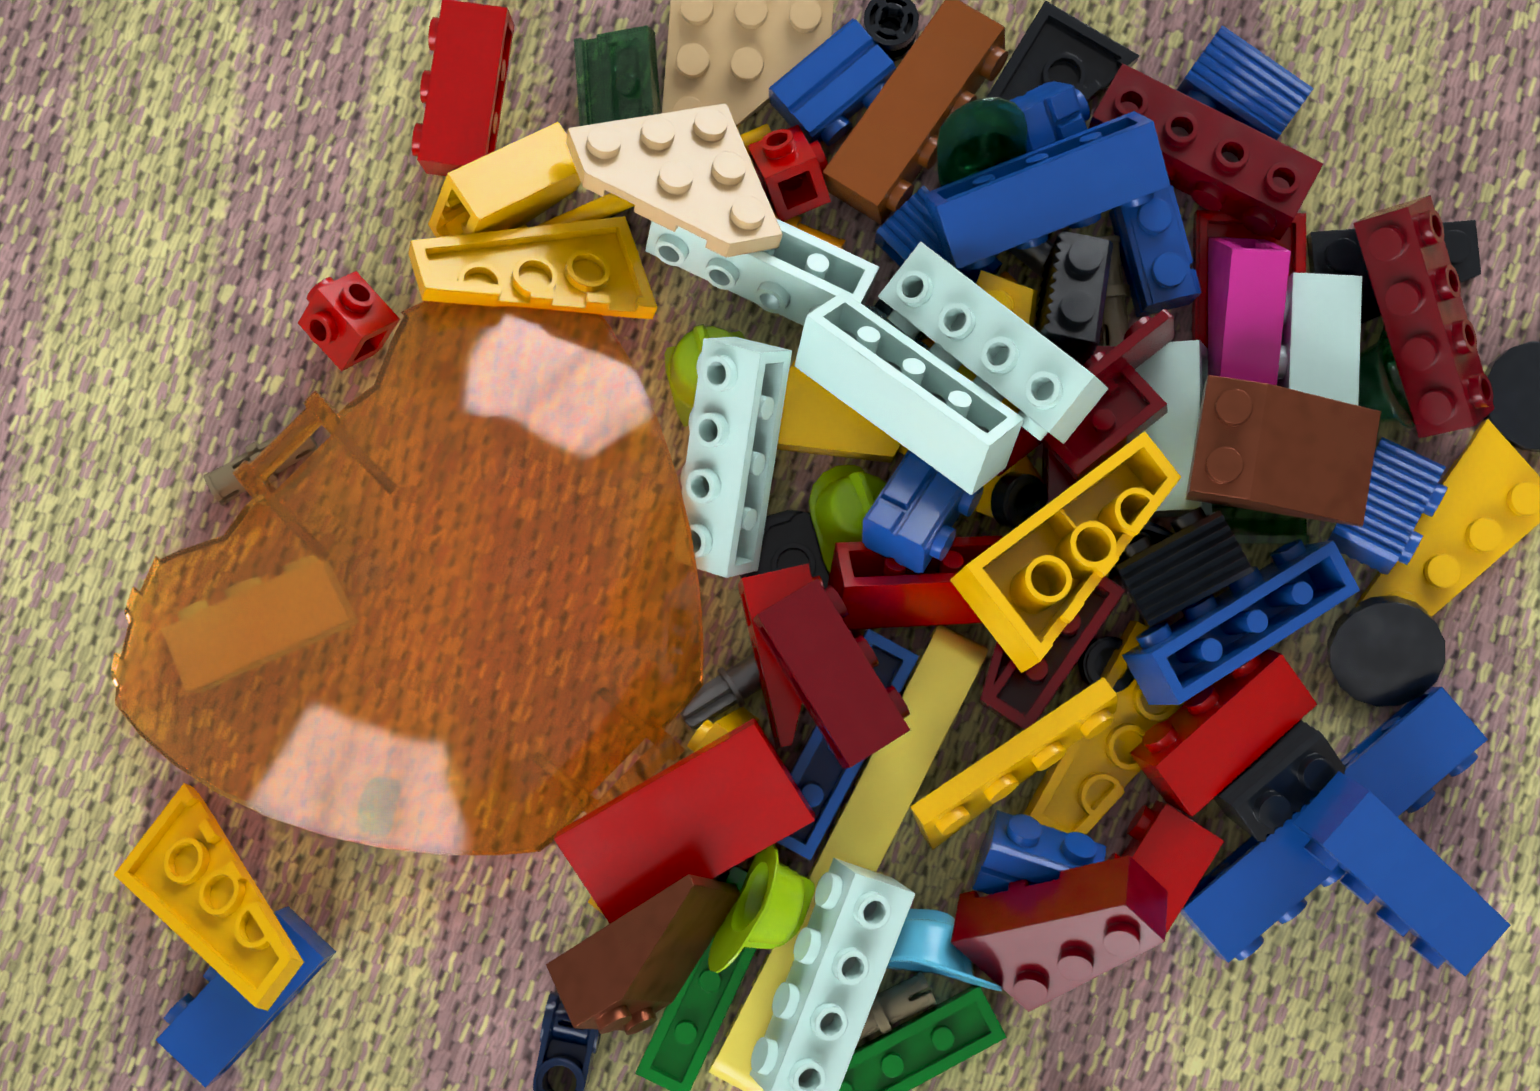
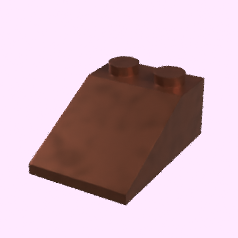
(1282, 451)
(641, 958)

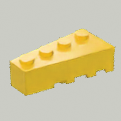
(1054, 560)

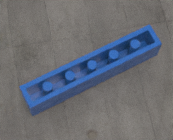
(1273, 877)

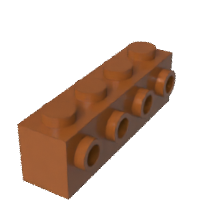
(903, 122)

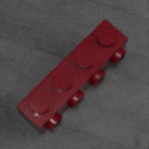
(1216, 156)
(1425, 317)

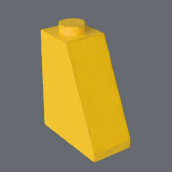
(506, 186)
(825, 425)

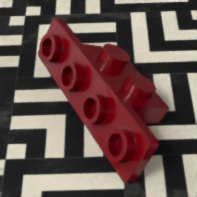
(1121, 412)

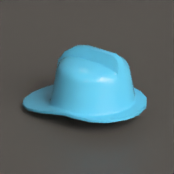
(927, 947)

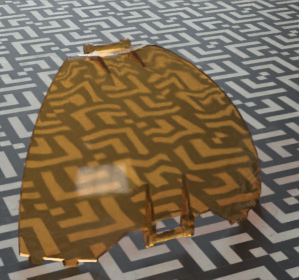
(440, 603)

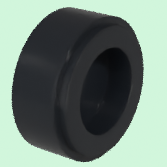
(1017, 498)
(1096, 658)

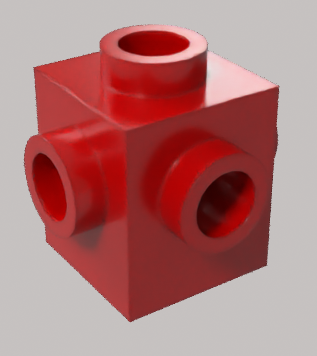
(790, 172)
(347, 319)

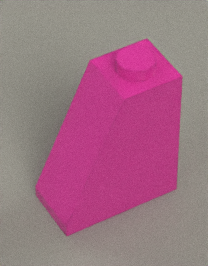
(1246, 307)

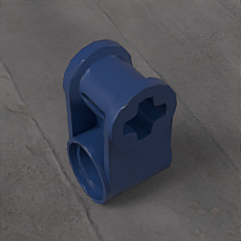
(564, 1046)

